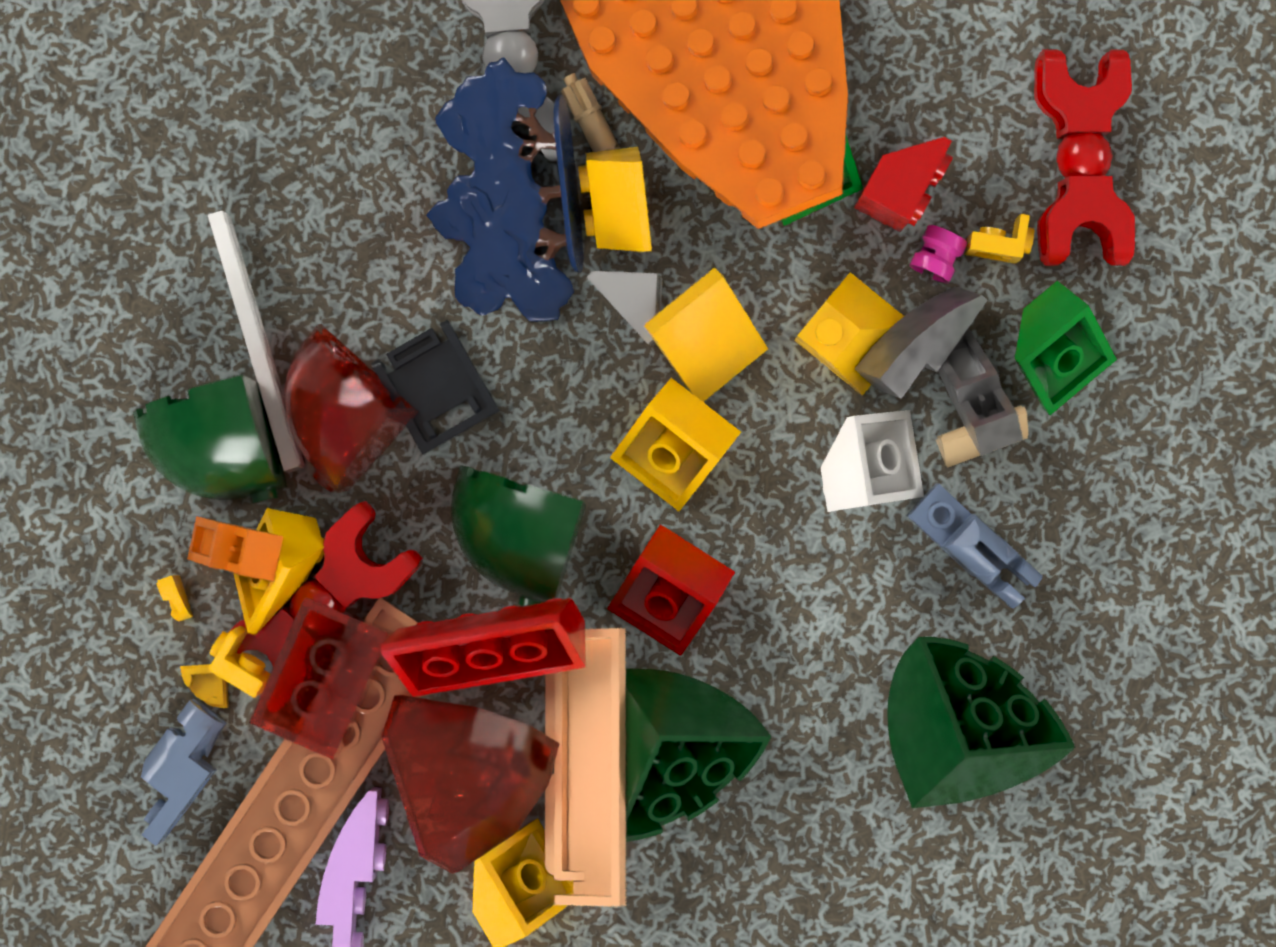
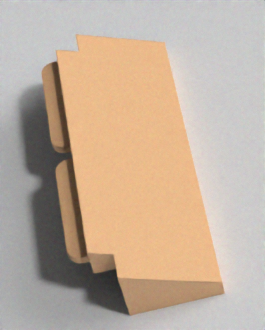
(589, 778)

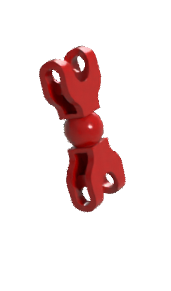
(1084, 157)
(341, 580)

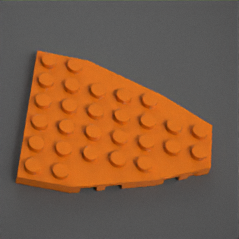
(730, 91)

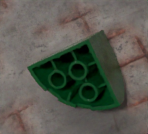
(214, 441)
(515, 532)
(966, 725)
(682, 747)

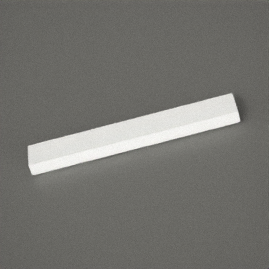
(255, 339)

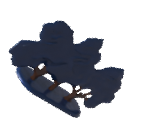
(499, 204)

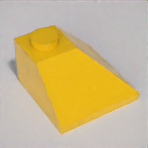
(847, 329)
(299, 552)
(514, 889)

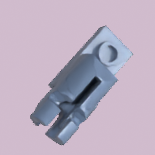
(972, 544)
(178, 768)

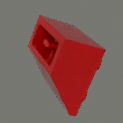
(899, 183)

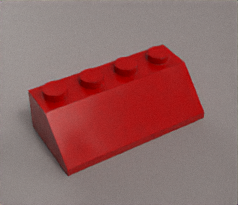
(488, 647)

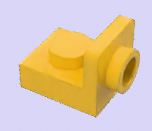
(993, 245)
(241, 670)

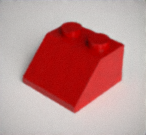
(671, 590)

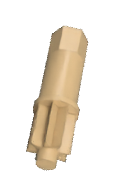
(588, 114)

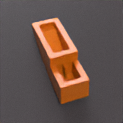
(235, 548)

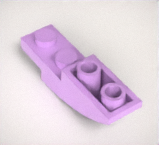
(353, 859)

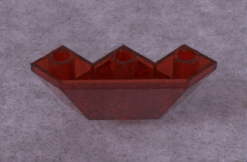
(464, 775)

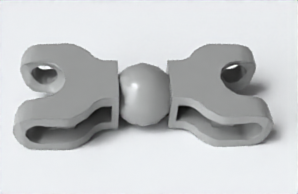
(508, 37)

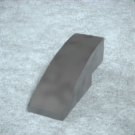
(920, 340)
(979, 397)

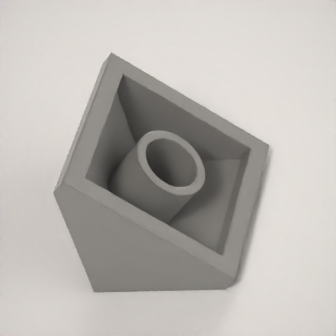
(632, 295)

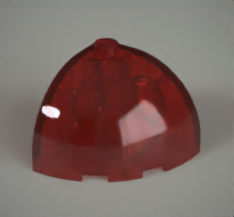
(339, 410)

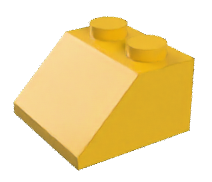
(617, 200)
(675, 444)

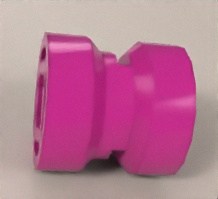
(938, 253)

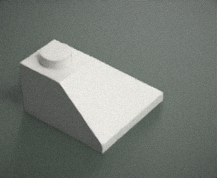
(872, 462)

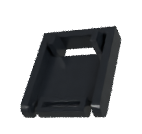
(433, 381)

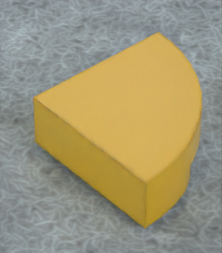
(172, 589)
(206, 685)

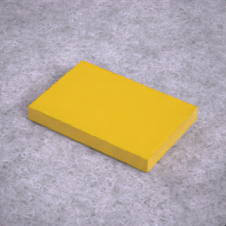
(706, 335)

